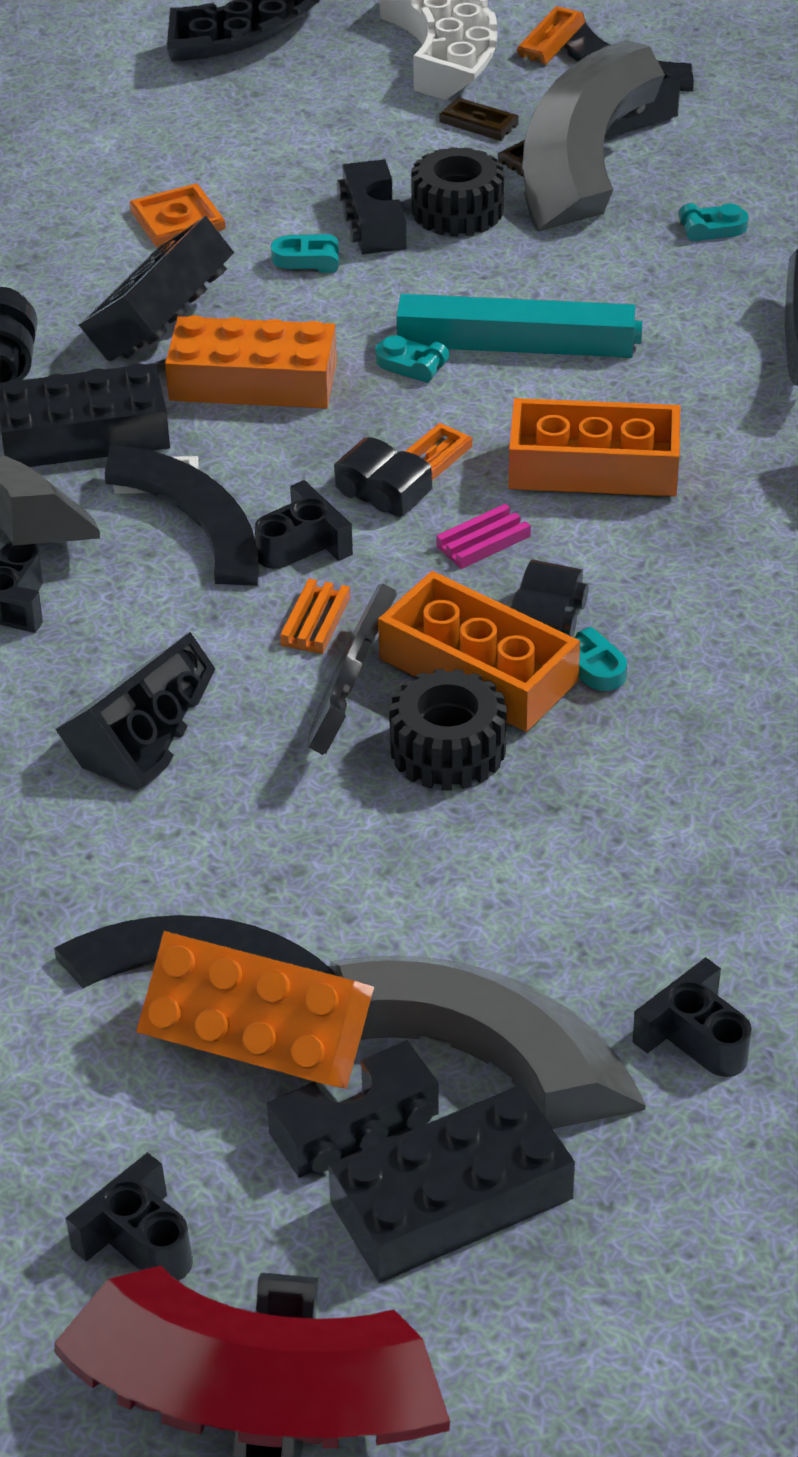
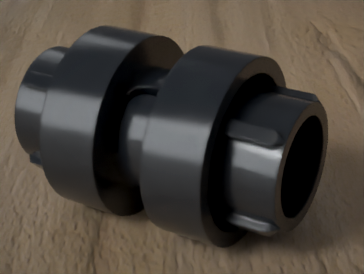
(17, 334)

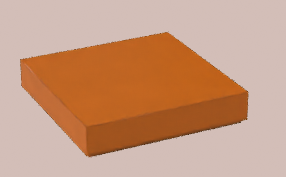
(173, 211)

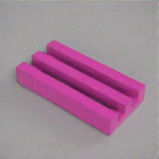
(480, 532)

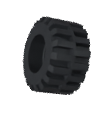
(457, 191)
(447, 729)

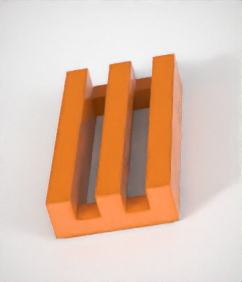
(551, 34)
(444, 454)
(300, 609)

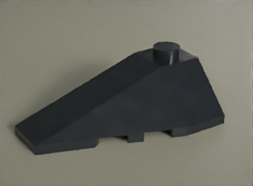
(134, 722)

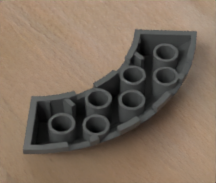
(567, 131)
(37, 510)
(501, 1022)

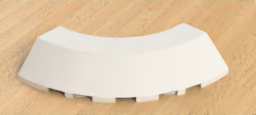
(455, 40)

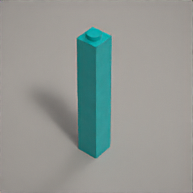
(520, 325)

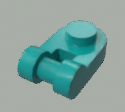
(713, 222)
(306, 252)
(411, 357)
(600, 661)

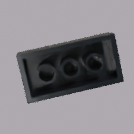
(158, 291)
(83, 414)
(451, 1182)

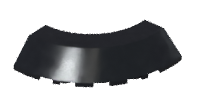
(239, 24)

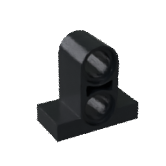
(302, 530)
(20, 587)
(696, 1022)
(134, 1221)

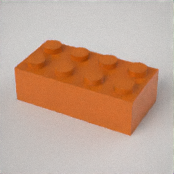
(251, 362)
(594, 447)
(460, 629)
(255, 1009)

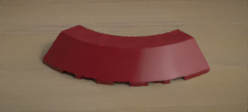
(251, 1369)

